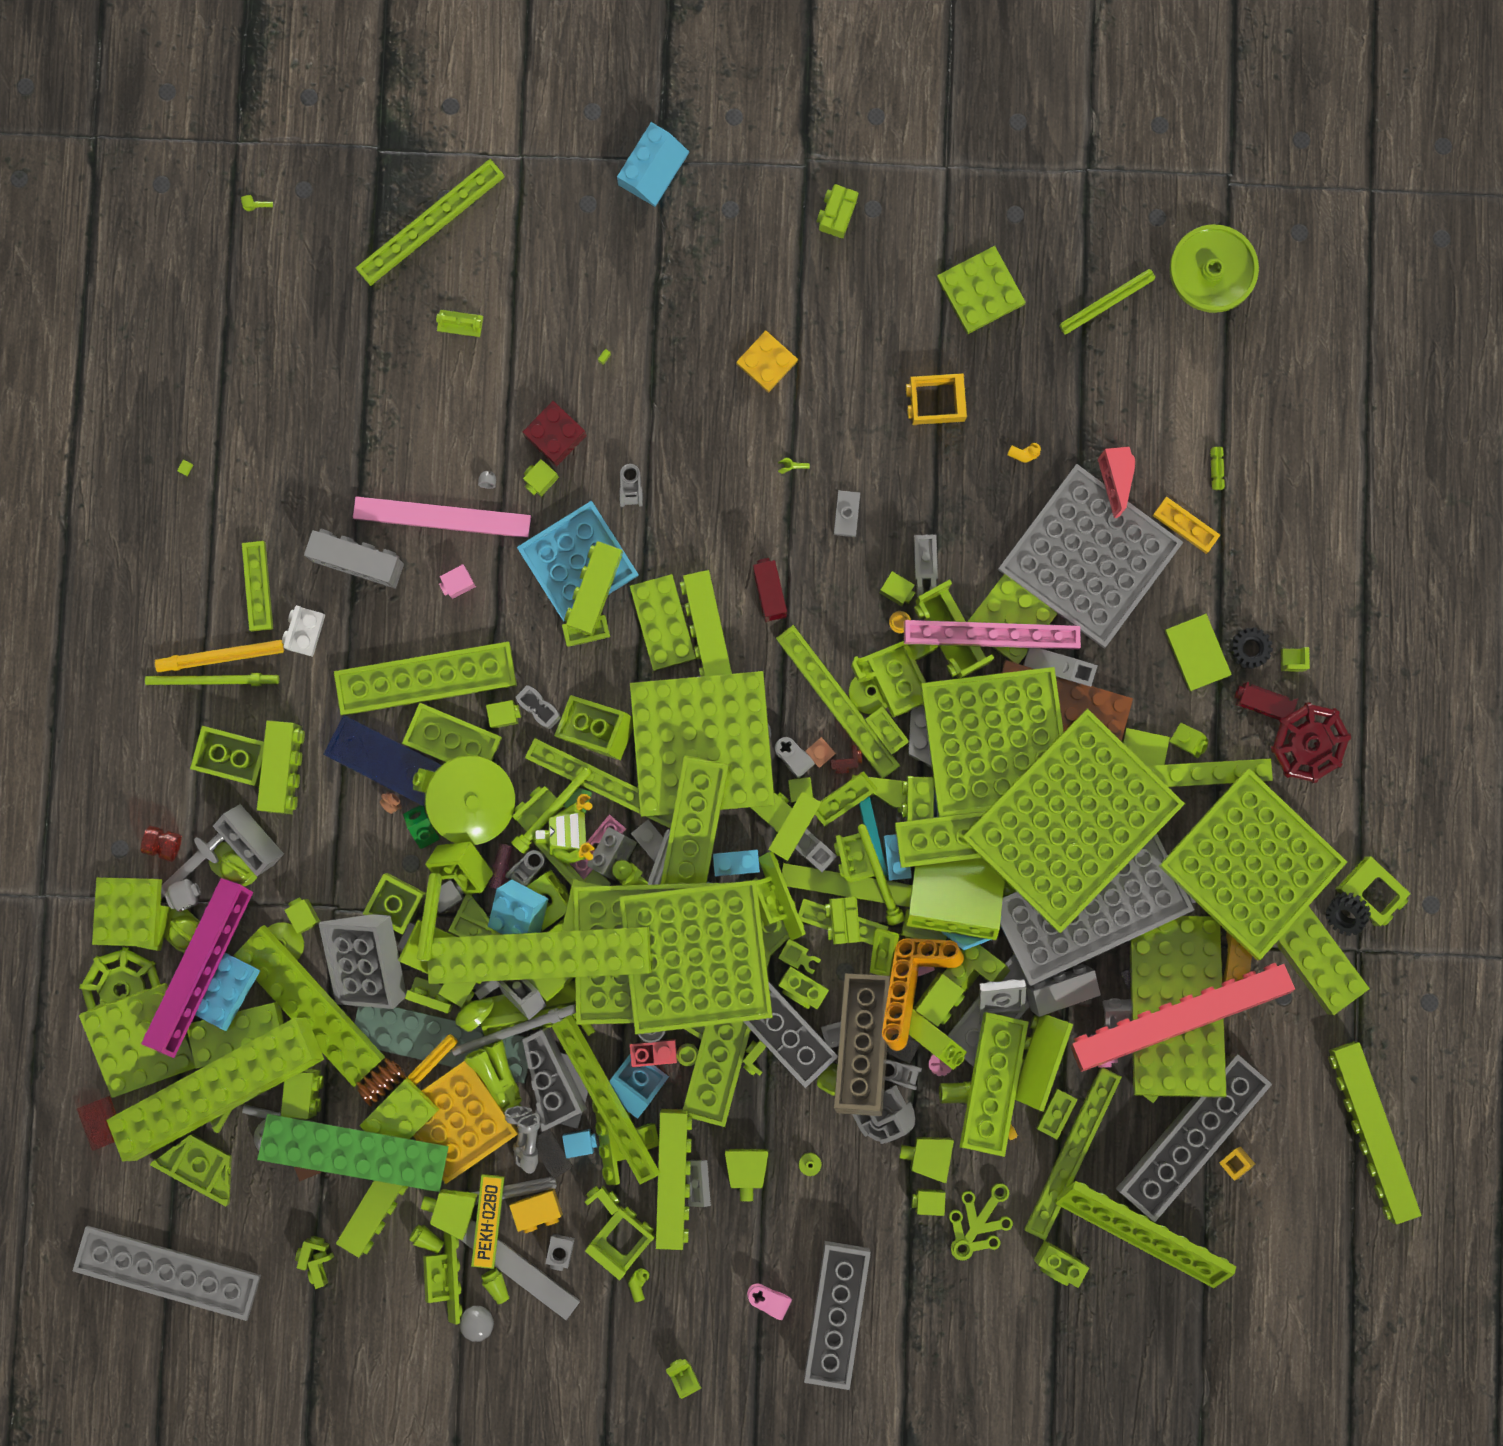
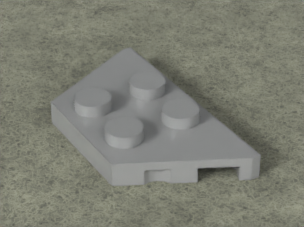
(918, 737)

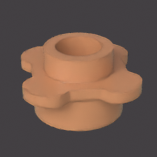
(390, 802)

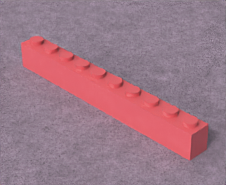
(1182, 1017)

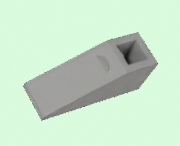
(1065, 666)

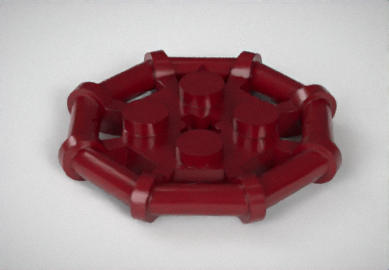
(1303, 734)

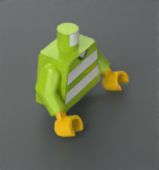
(567, 833)

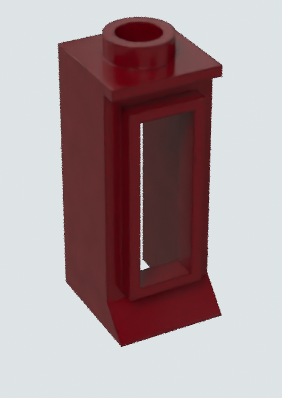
(1264, 701)

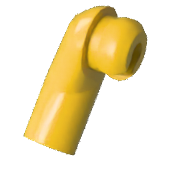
(1025, 455)

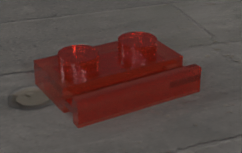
(95, 1124)

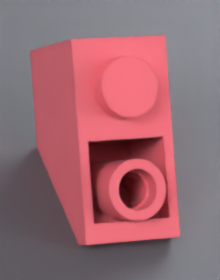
(653, 1053)

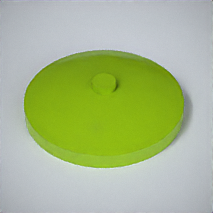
(1214, 268)
(469, 800)

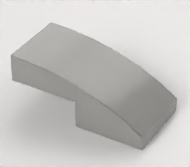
(815, 851)

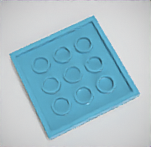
(562, 552)

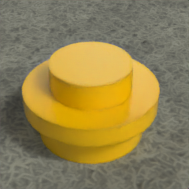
(897, 621)

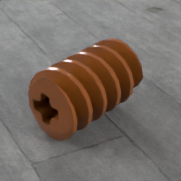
(380, 1081)

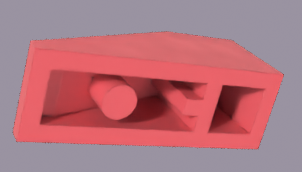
(1117, 472)

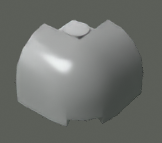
(895, 1121)

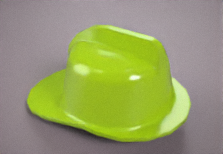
(231, 866)
(180, 928)

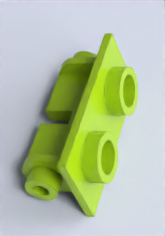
(459, 323)

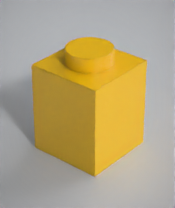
(1237, 1163)

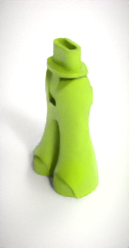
(500, 1085)

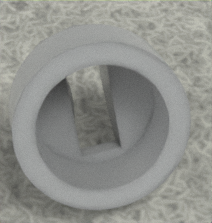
(487, 480)

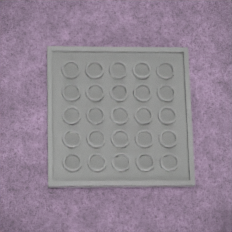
(1087, 560)

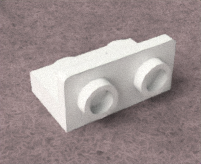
(303, 631)

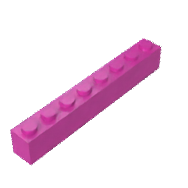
(197, 968)

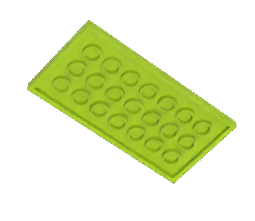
(1165, 967)

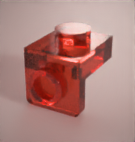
(843, 765)

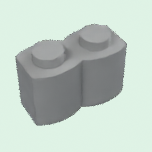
(534, 703)

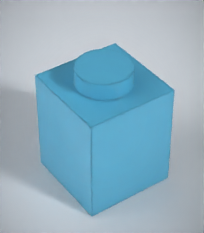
(579, 1143)

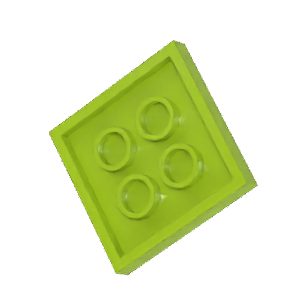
(981, 290)
(1012, 605)
(127, 912)

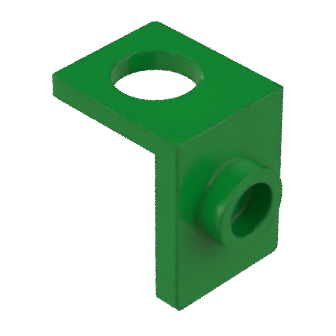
(420, 828)

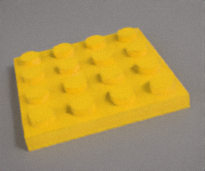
(465, 1121)

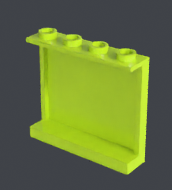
(957, 898)

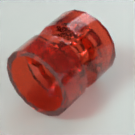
(161, 843)

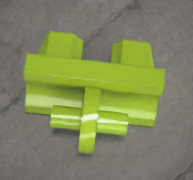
(628, 873)

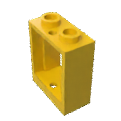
(956, 380)

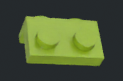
(853, 857)

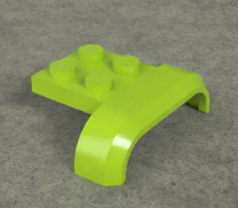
(895, 674)

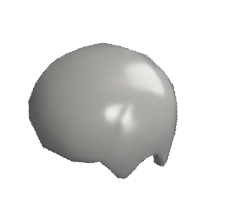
(476, 1323)

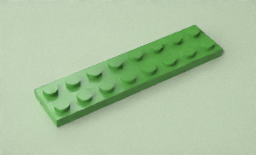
(352, 1153)

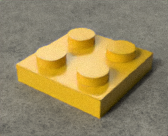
(767, 361)

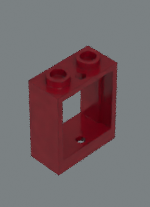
(769, 590)

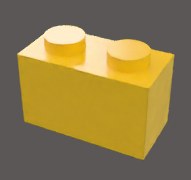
(536, 1210)

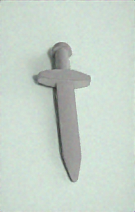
(206, 850)

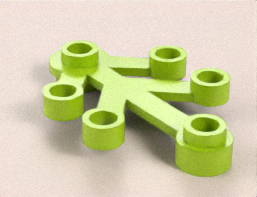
(977, 1224)

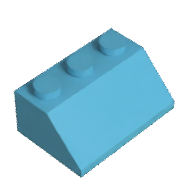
(652, 164)

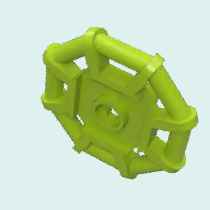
(118, 976)

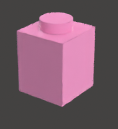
(456, 582)

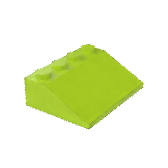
(1041, 1059)

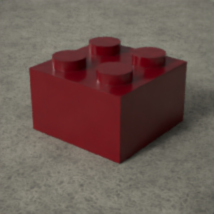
(554, 433)

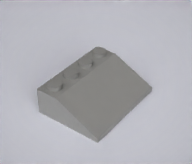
(363, 961)

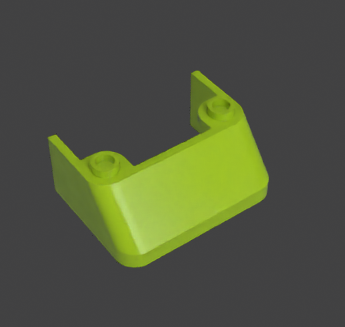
(940, 606)

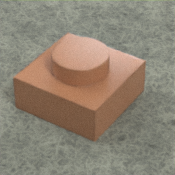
(820, 752)

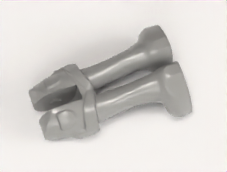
(527, 1124)

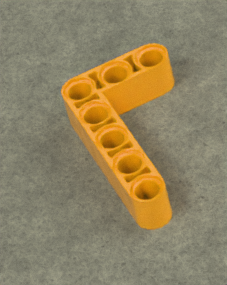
(908, 982)

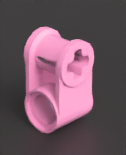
(772, 1303)

